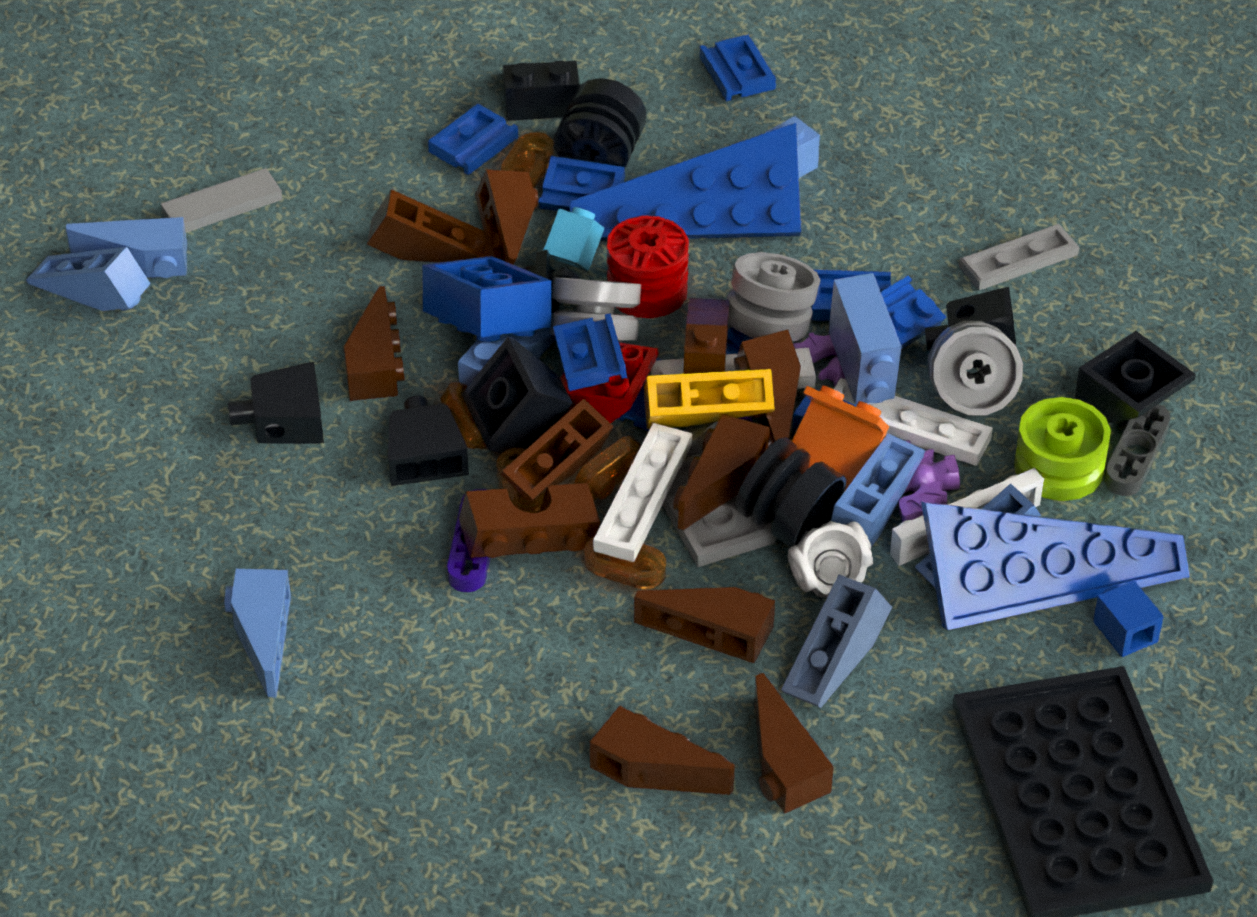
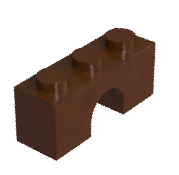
(499, 528)

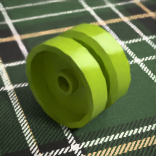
(1065, 445)

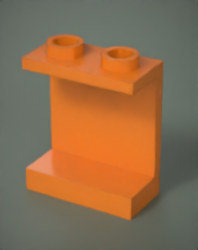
(839, 431)

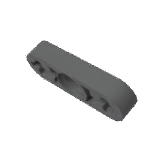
(1141, 463)

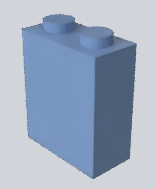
(864, 339)

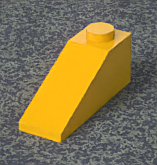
(704, 397)

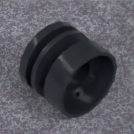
(601, 123)
(789, 492)

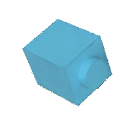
(574, 238)

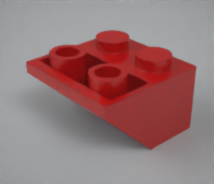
(618, 394)

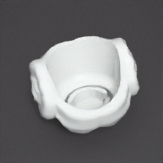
(828, 553)

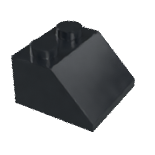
(539, 89)
(1130, 378)
(515, 398)

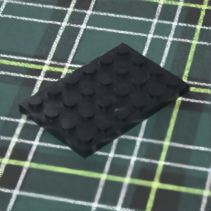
(1080, 794)

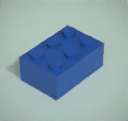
(487, 297)

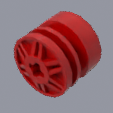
(654, 255)

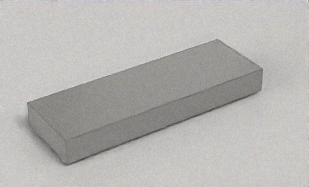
(224, 200)
(1018, 257)

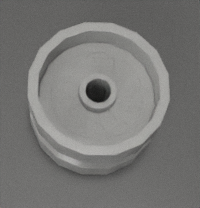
(772, 295)
(595, 300)
(980, 391)

